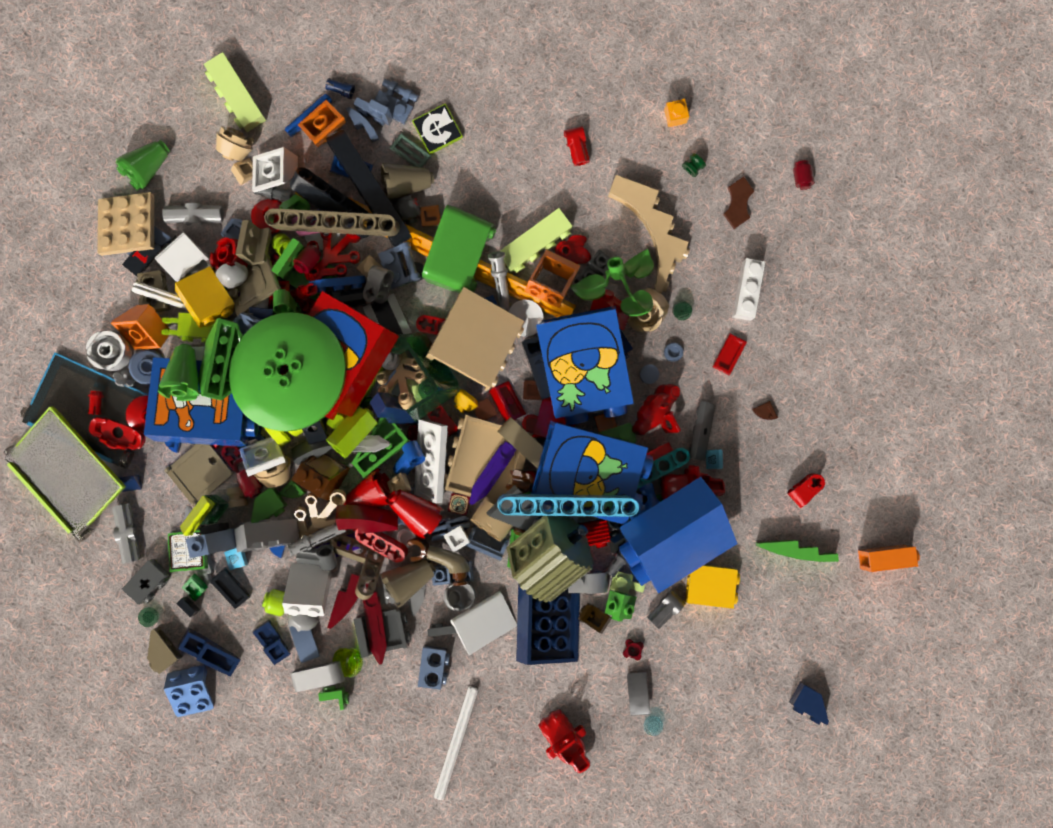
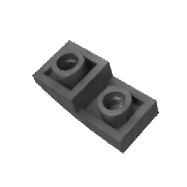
(638, 694)

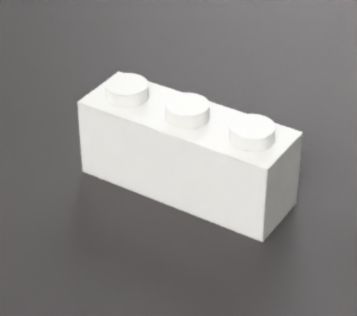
(748, 289)

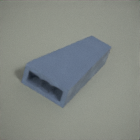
(211, 543)

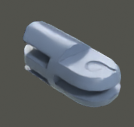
(448, 527)

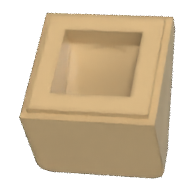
(243, 170)

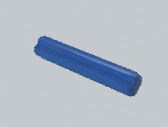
(293, 128)

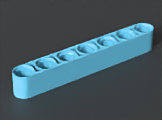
(576, 509)

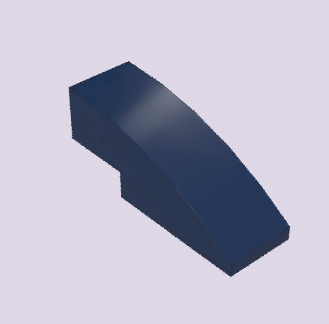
(388, 407)
(208, 652)

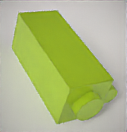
(352, 431)

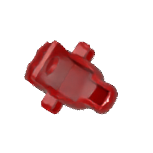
(657, 410)
(672, 483)
(565, 740)

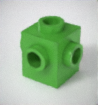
(620, 605)

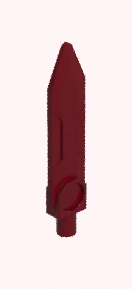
(375, 626)

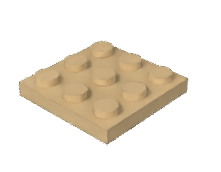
(125, 224)

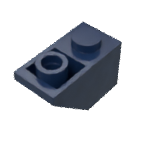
(811, 702)

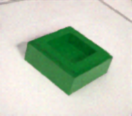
(194, 587)

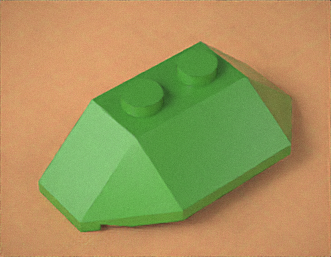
(217, 358)

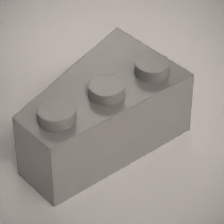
(265, 534)

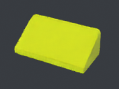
(196, 516)

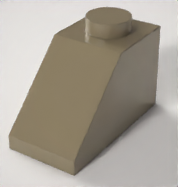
(161, 651)

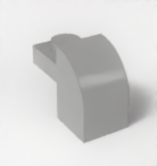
(591, 583)

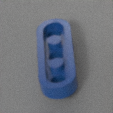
(339, 283)

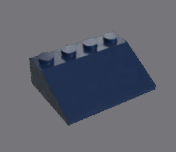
(547, 629)

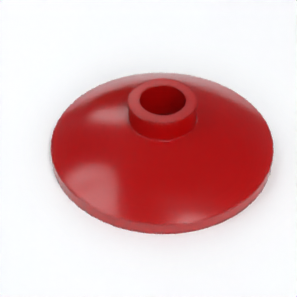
(136, 411)

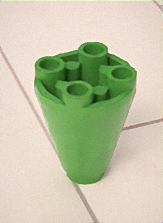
(142, 163)

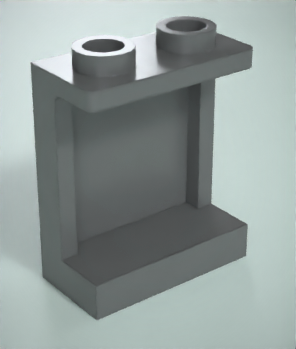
(394, 627)

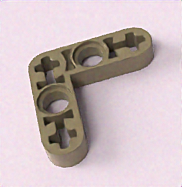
(369, 563)

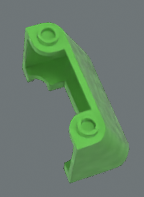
(457, 250)

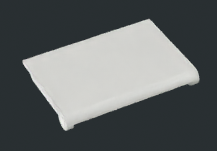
(484, 622)

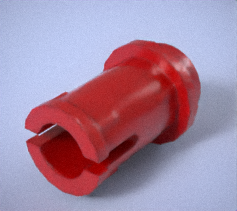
(95, 401)

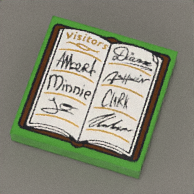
(179, 556)

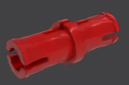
(303, 292)

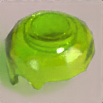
(354, 664)

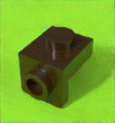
(594, 617)

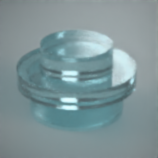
(653, 726)

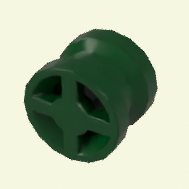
(694, 164)

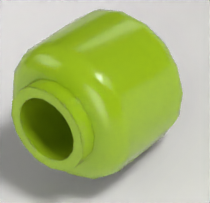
(273, 602)

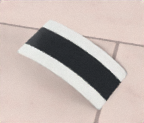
(388, 315)

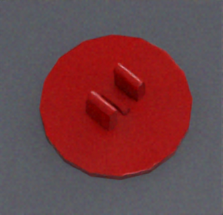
(259, 211)

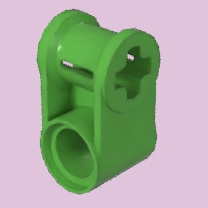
(284, 302)

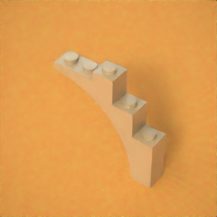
(641, 201)

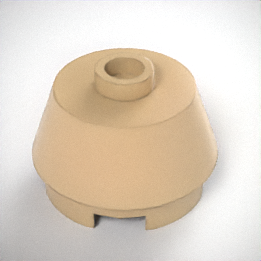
(233, 144)
(276, 475)

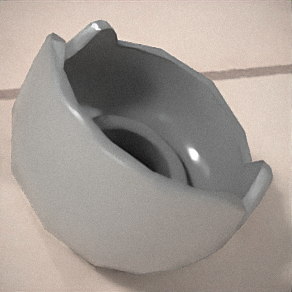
(232, 275)
(459, 597)
(302, 622)

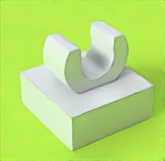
(457, 538)

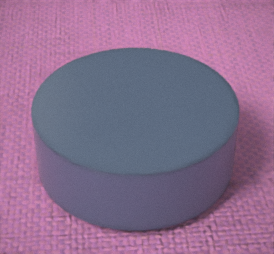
(673, 352)
(649, 374)

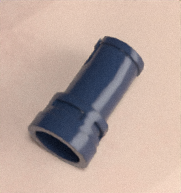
(341, 88)

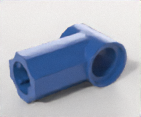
(411, 457)

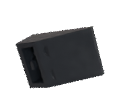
(535, 361)

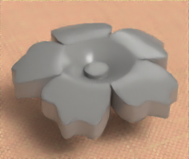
(123, 378)
(385, 595)

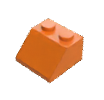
(322, 123)
(141, 327)

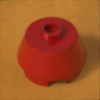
(225, 253)

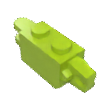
(187, 328)

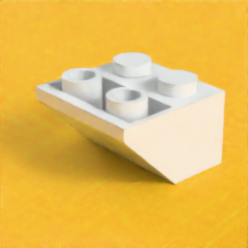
(183, 258)

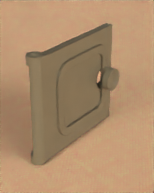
(258, 286)
(196, 474)

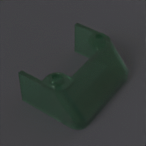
(440, 381)

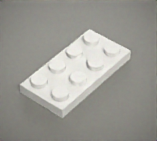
(431, 473)

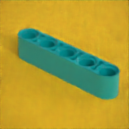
(672, 465)

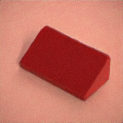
(507, 401)

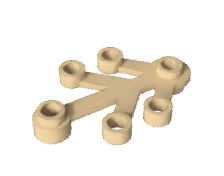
(405, 399)
(318, 520)

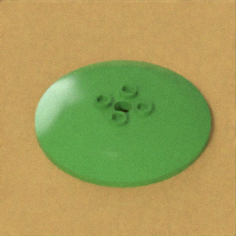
(309, 386)

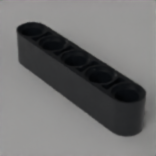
(324, 195)

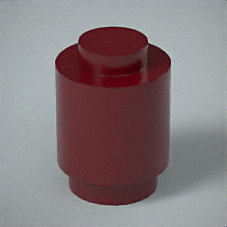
(803, 175)
(307, 259)
(249, 485)

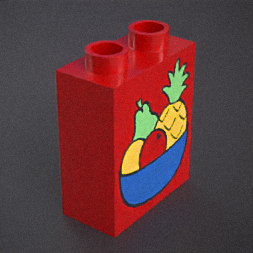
(364, 346)

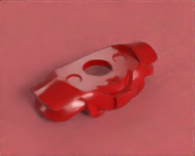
(104, 429)

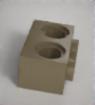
(159, 282)

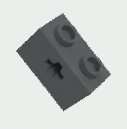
(136, 586)

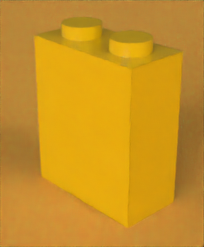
(204, 297)
(713, 586)

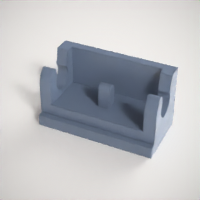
(486, 544)

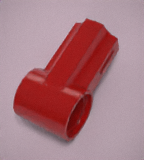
(576, 143)

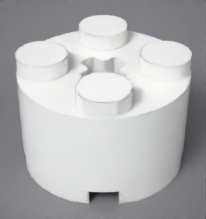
(100, 357)

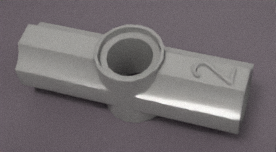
(193, 213)
(125, 533)

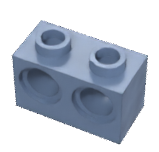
(428, 666)

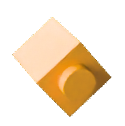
(676, 113)

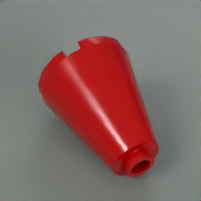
(371, 491)
(417, 513)

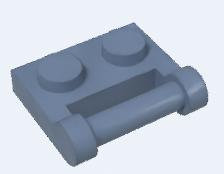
(392, 261)

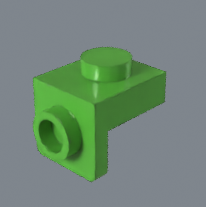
(295, 203)
(331, 693)

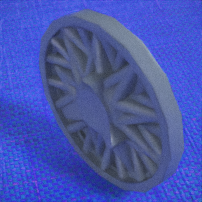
(141, 365)

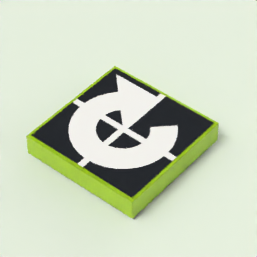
(437, 129)

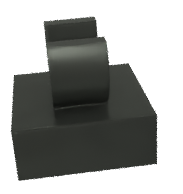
(616, 541)

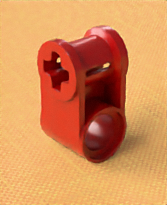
(445, 420)
(805, 491)

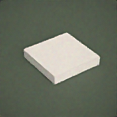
(261, 456)

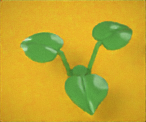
(639, 266)

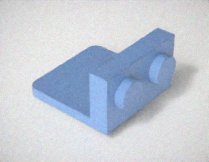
(188, 691)

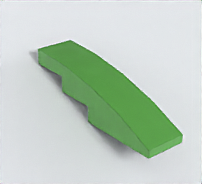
(791, 549)

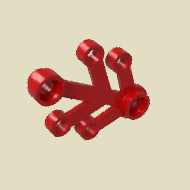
(332, 256)

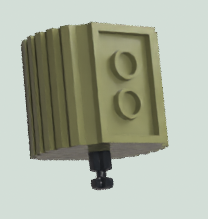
(550, 557)

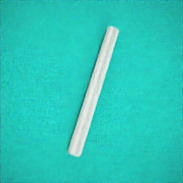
(456, 743)

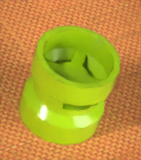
(280, 242)

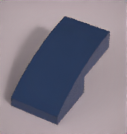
(272, 642)

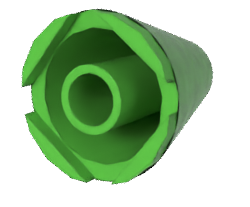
(181, 375)

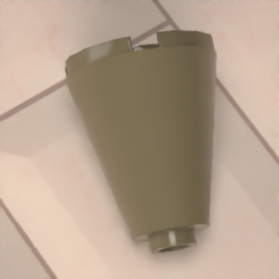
(404, 180)
(407, 580)

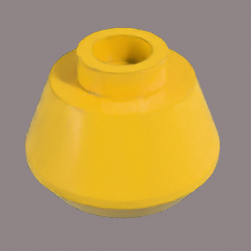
(465, 401)

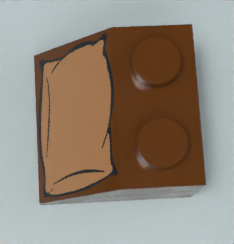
(321, 475)

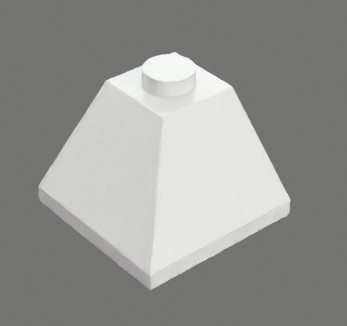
(273, 168)

